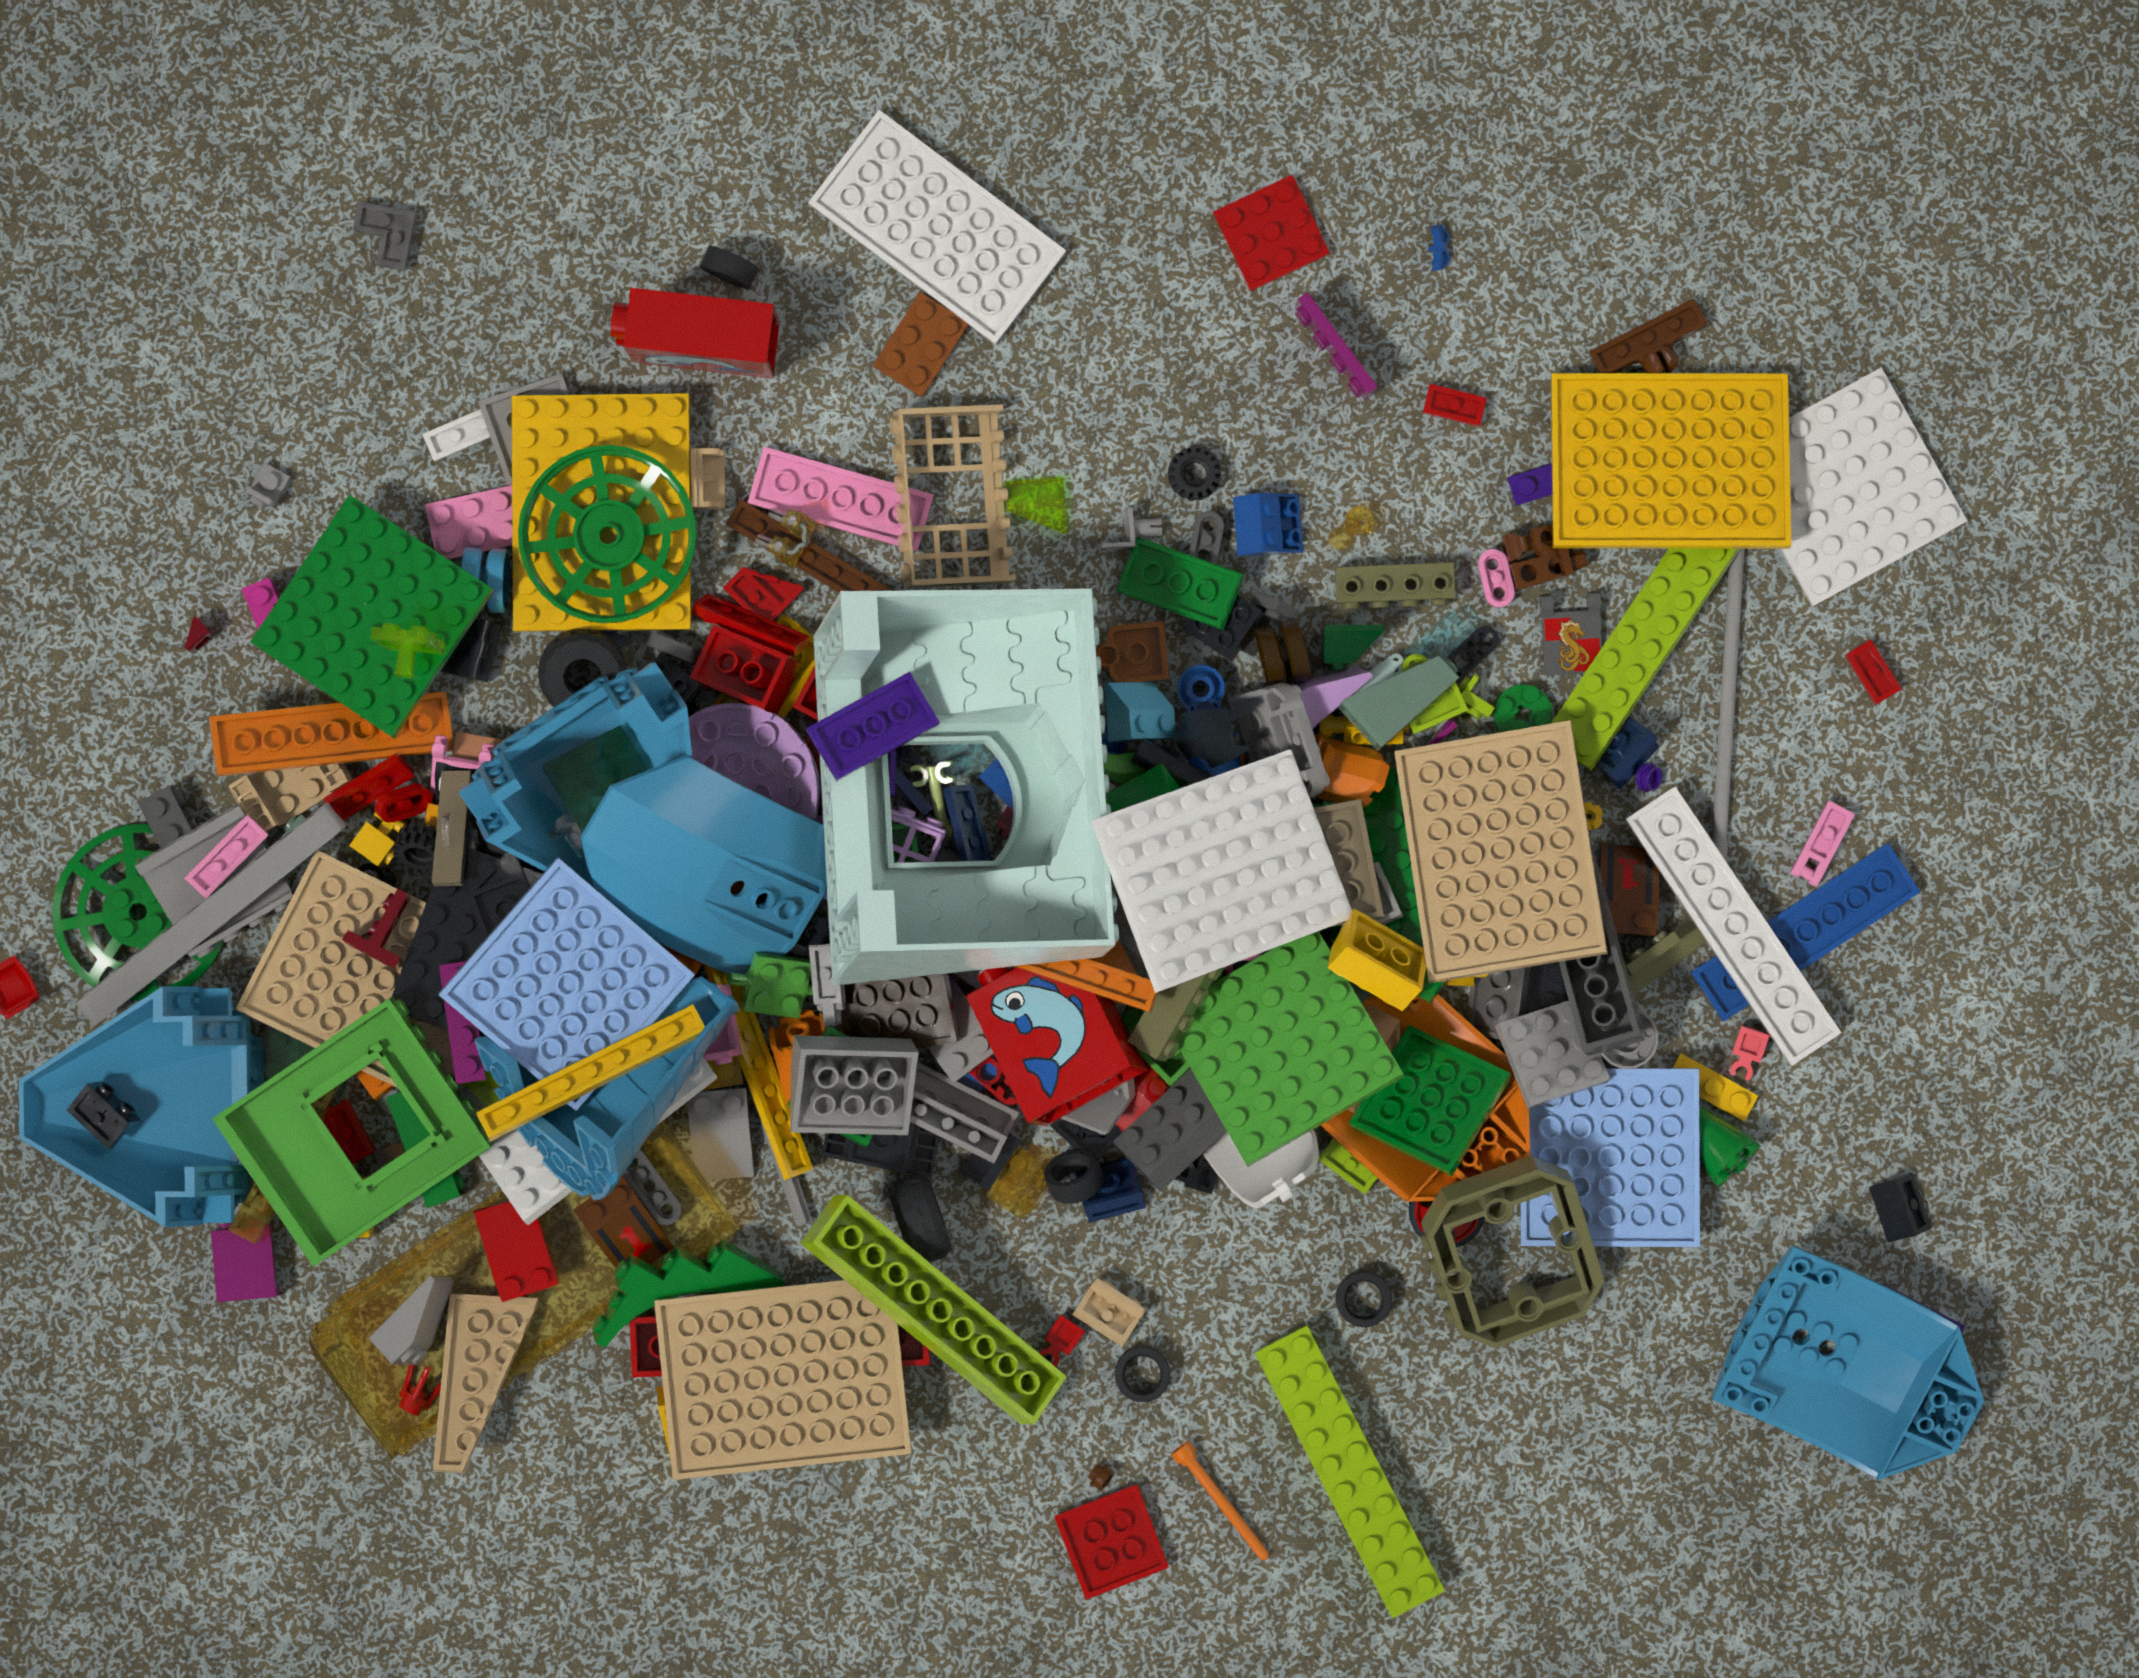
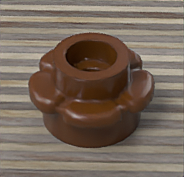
(1100, 1476)

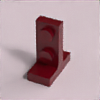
(381, 931)

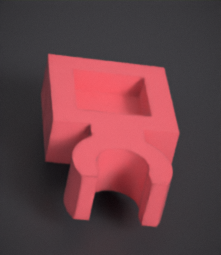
(1748, 1046)

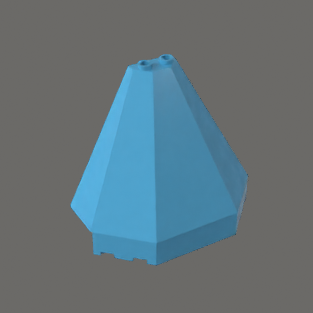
(513, 793)
(178, 1065)

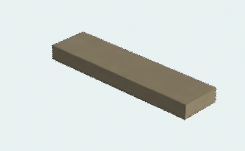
(450, 864)

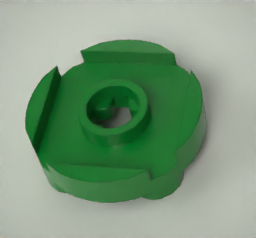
(1527, 697)

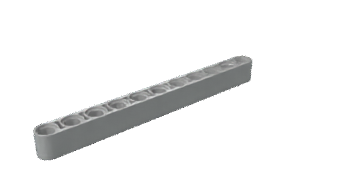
(210, 914)

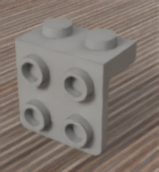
(1104, 1111)

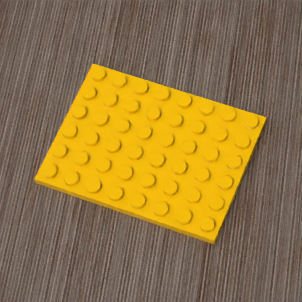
(560, 424)
(1670, 460)

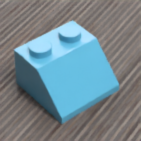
(1138, 712)

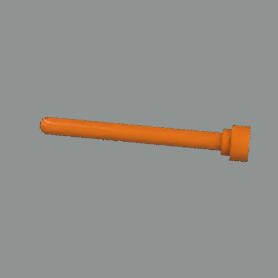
(1186, 1456)

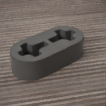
(673, 648)

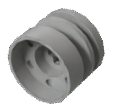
(1638, 1053)

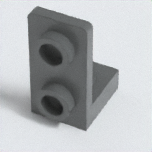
(1273, 609)

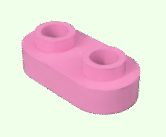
(1496, 578)

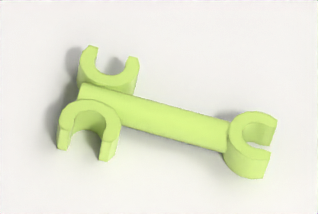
(935, 776)

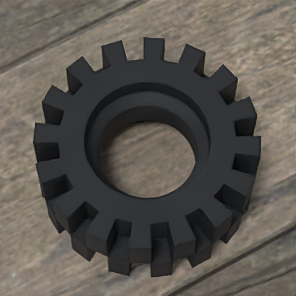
(1194, 455)
(416, 846)

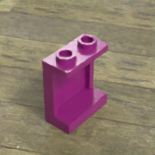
(242, 1267)

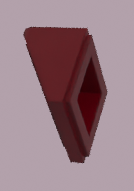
(198, 635)

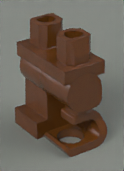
(1549, 561)

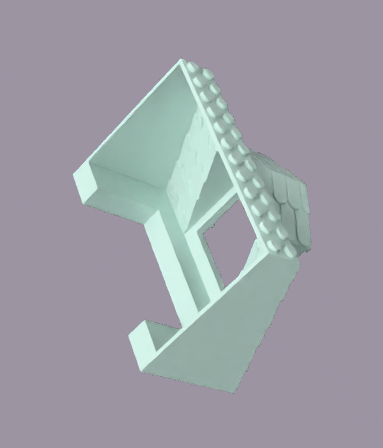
(999, 674)

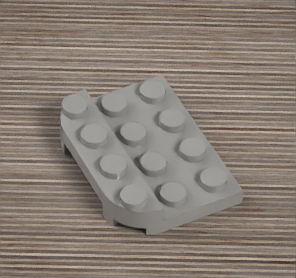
(1278, 722)

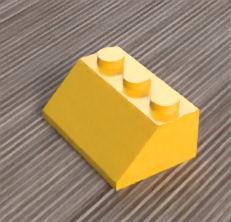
(1378, 960)

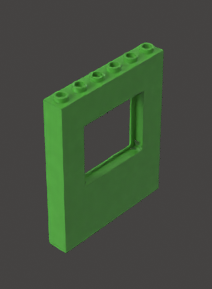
(302, 1163)

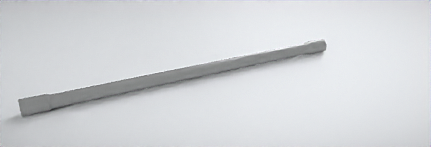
(1727, 704)

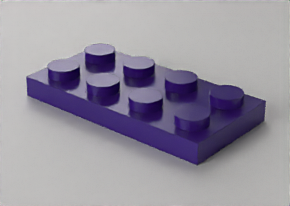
(872, 726)

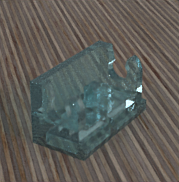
(1441, 638)

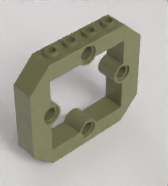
(1547, 1305)

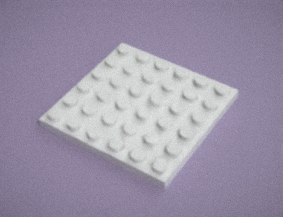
(1860, 488)

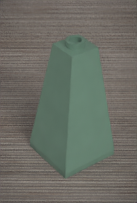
(1394, 703)

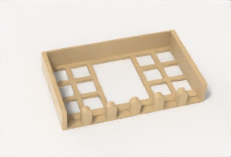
(994, 495)

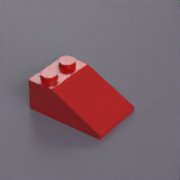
(745, 670)
(515, 1251)

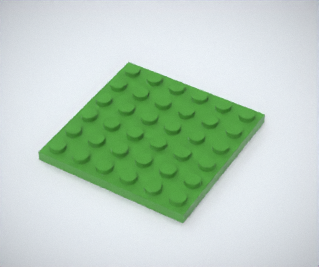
(1284, 1048)

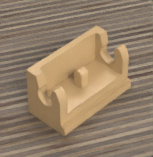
(708, 479)

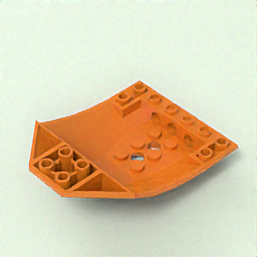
(1499, 1141)

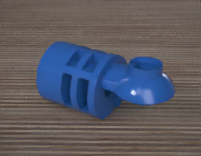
(1210, 701)

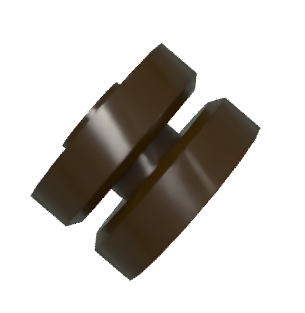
(1282, 654)

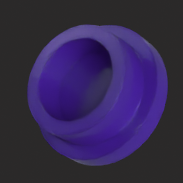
(1648, 777)

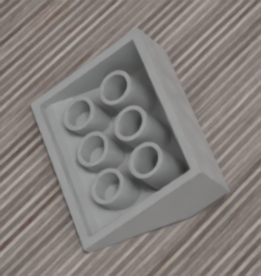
(852, 1085)

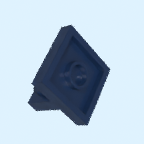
(1627, 752)
(1118, 1193)

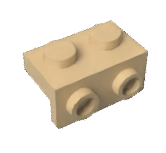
(1109, 1311)

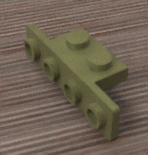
(1663, 954)

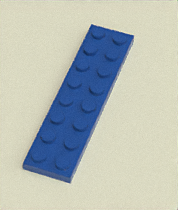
(1821, 921)

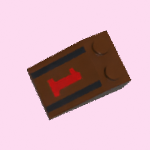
(1631, 888)
(623, 1226)

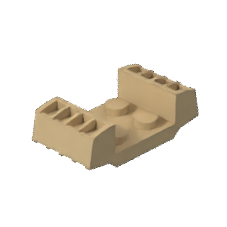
(280, 794)

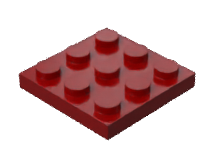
(1271, 233)
(1111, 1541)

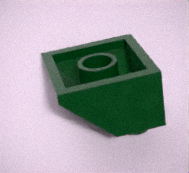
(1346, 643)

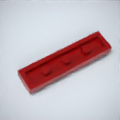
(750, 625)

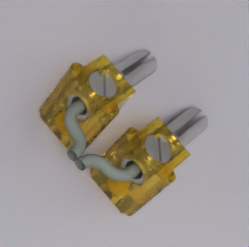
(785, 549)

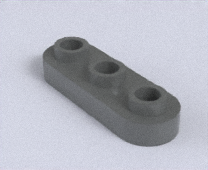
(1205, 540)
(659, 1196)

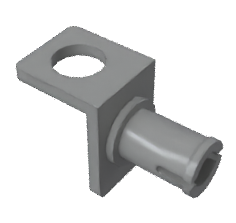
(1134, 529)

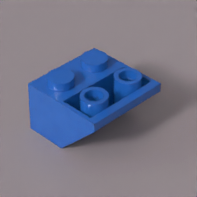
(1267, 524)

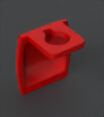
(16, 987)

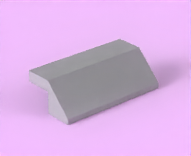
(960, 1114)

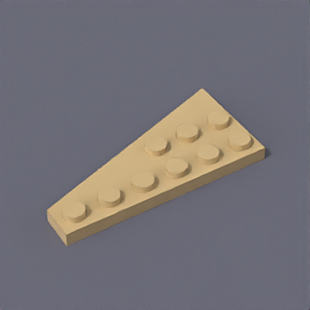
(477, 1357)

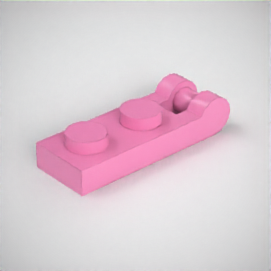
(1822, 842)

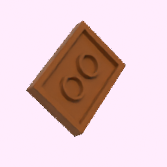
(920, 345)

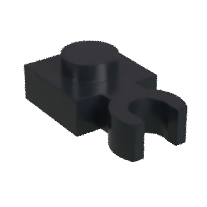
(1198, 1176)

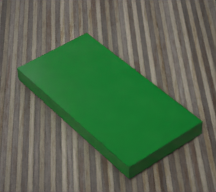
(1180, 583)

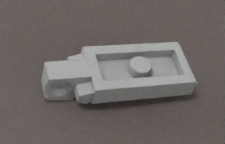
(826, 996)

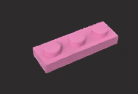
(226, 856)

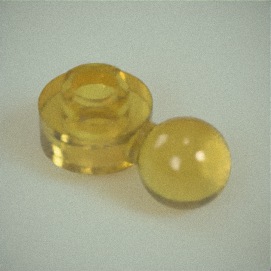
(1340, 537)

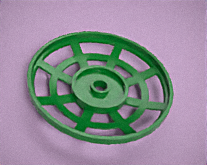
(596, 518)
(117, 911)

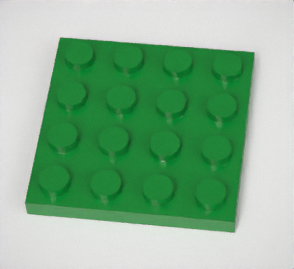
(1435, 1105)

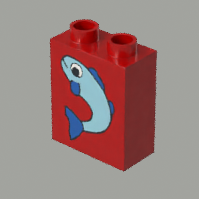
(697, 332)
(1053, 1041)

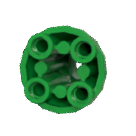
(1723, 1147)

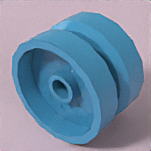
(493, 573)

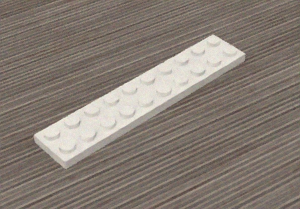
(1733, 926)

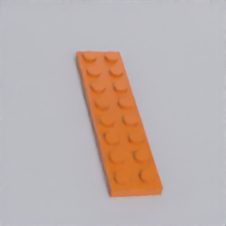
(321, 736)

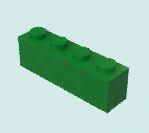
(411, 1133)

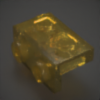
(1019, 1183)

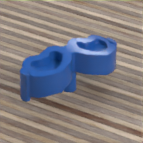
(1440, 253)

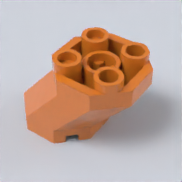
(1351, 770)
(783, 1038)

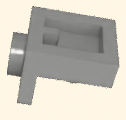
(268, 487)

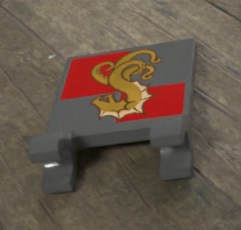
(1570, 637)

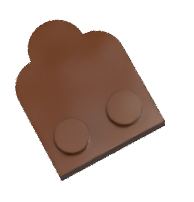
(1136, 652)

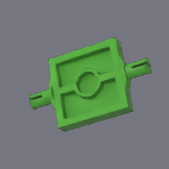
(774, 984)

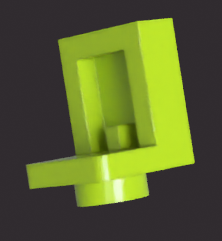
(1476, 706)

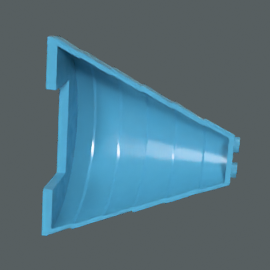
(601, 1138)

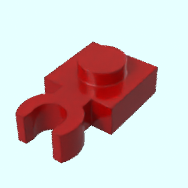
(1062, 1337)

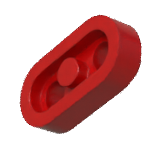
(401, 804)

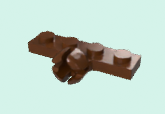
(1650, 342)

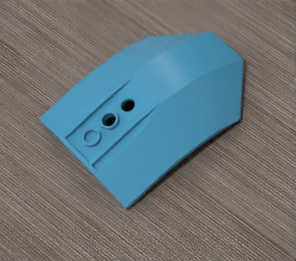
(679, 840)
(1886, 1394)

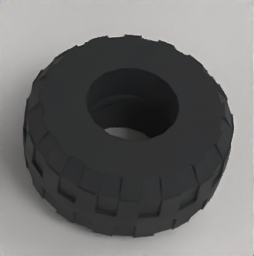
(569, 647)
(920, 1217)

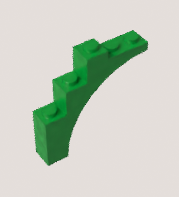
(680, 1274)

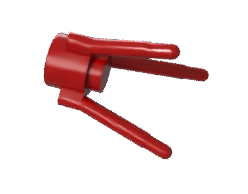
(415, 1398)

